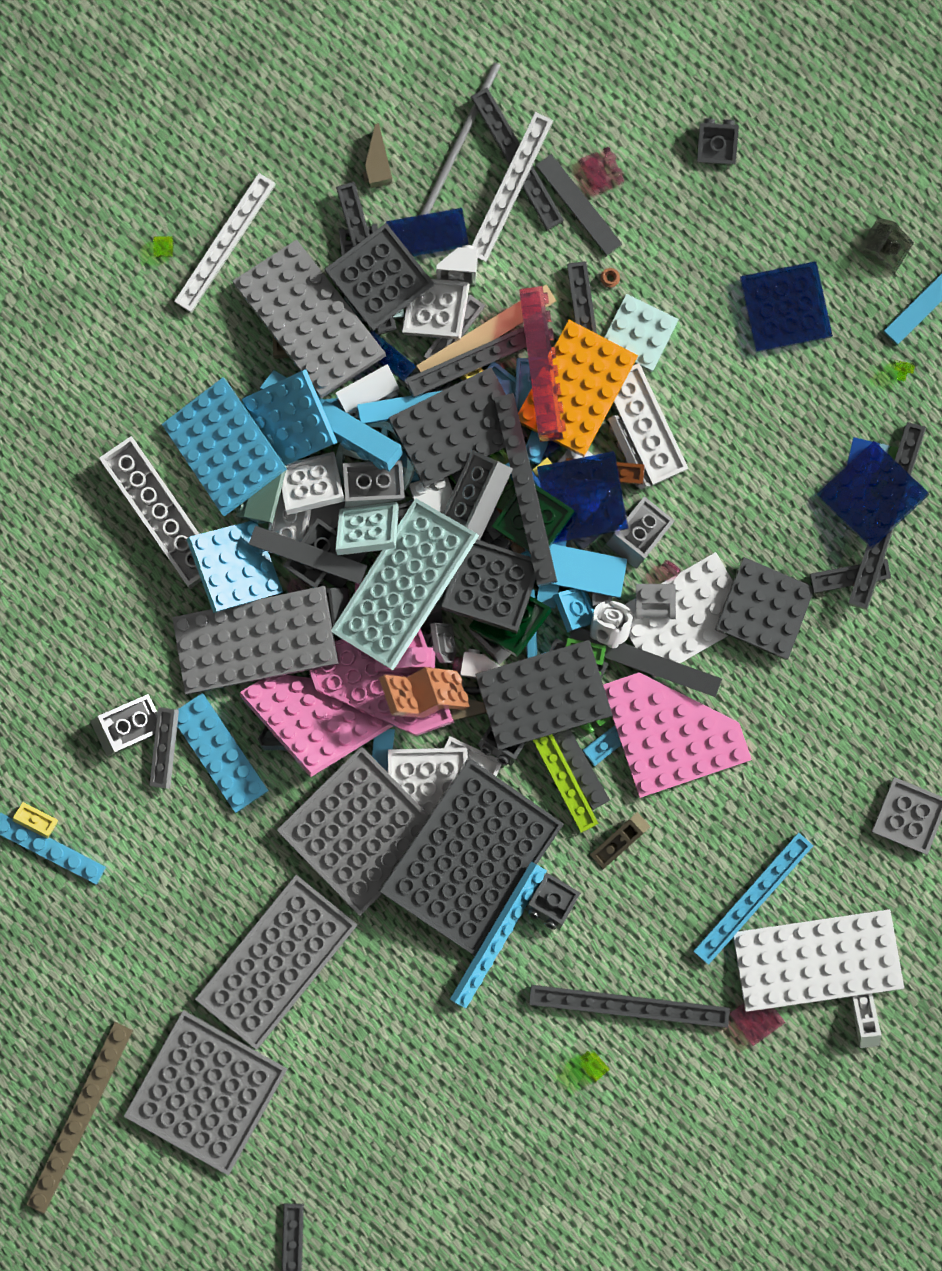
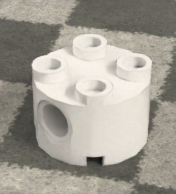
(611, 623)

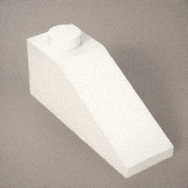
(474, 663)
(866, 1021)

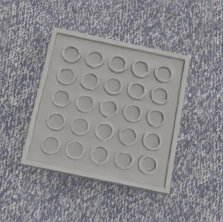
(355, 829)
(205, 1092)

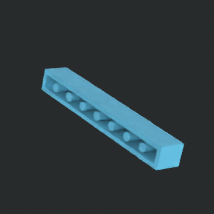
(355, 434)

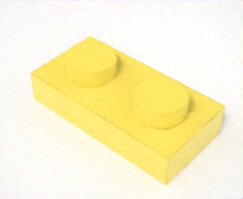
(35, 820)

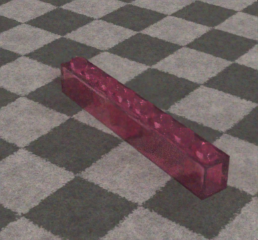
(541, 364)

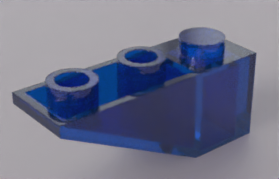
(398, 364)

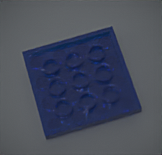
(786, 306)
(592, 490)
(873, 494)

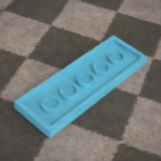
(220, 753)

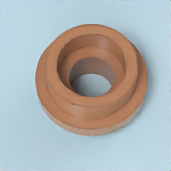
(610, 271)

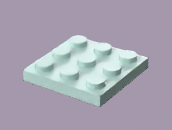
(641, 330)
(367, 528)

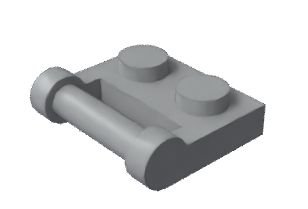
(656, 595)

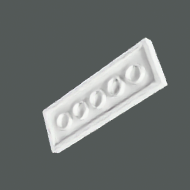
(648, 428)

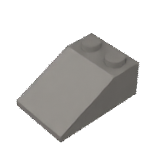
(369, 485)
(646, 528)
(126, 725)

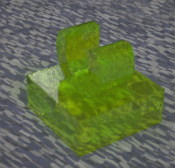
(903, 368)

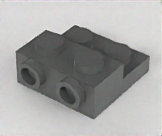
(717, 141)
(505, 756)
(552, 902)

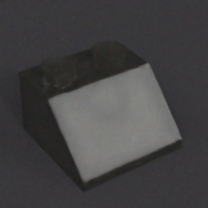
(886, 245)

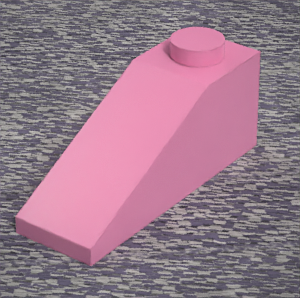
(412, 661)

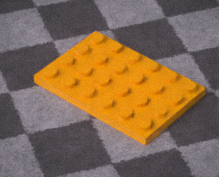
(589, 380)

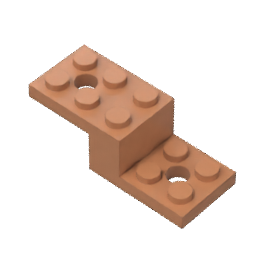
(424, 692)

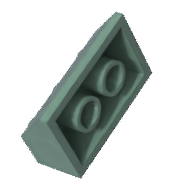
(263, 504)

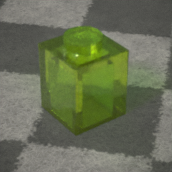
(593, 1065)

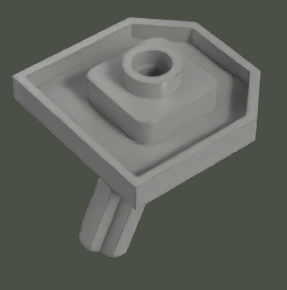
(442, 642)

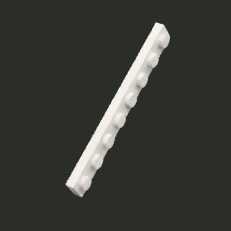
(511, 185)
(225, 243)

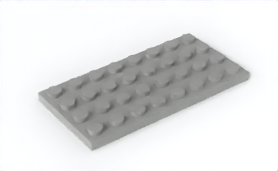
(309, 318)
(255, 640)
(276, 962)

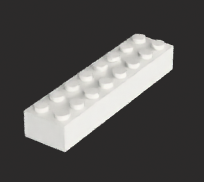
(154, 505)

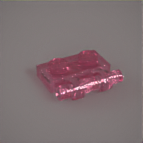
(596, 173)

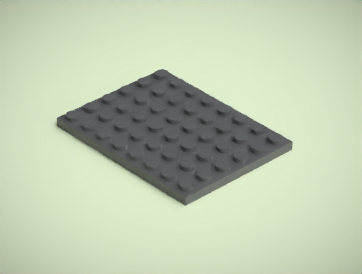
(470, 856)

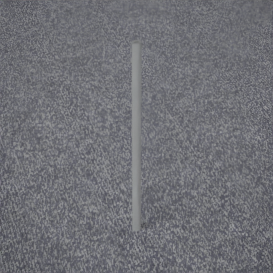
(458, 144)

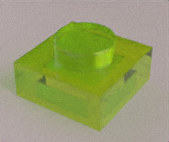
(163, 246)

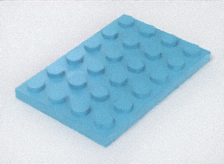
(224, 446)

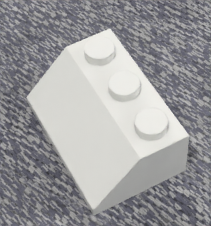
(459, 265)
(371, 388)

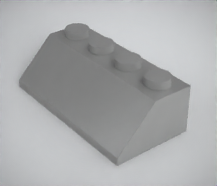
(477, 492)

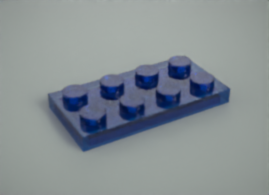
(431, 231)

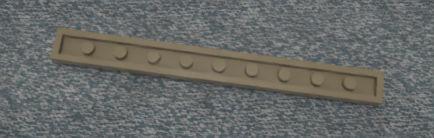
(79, 1117)

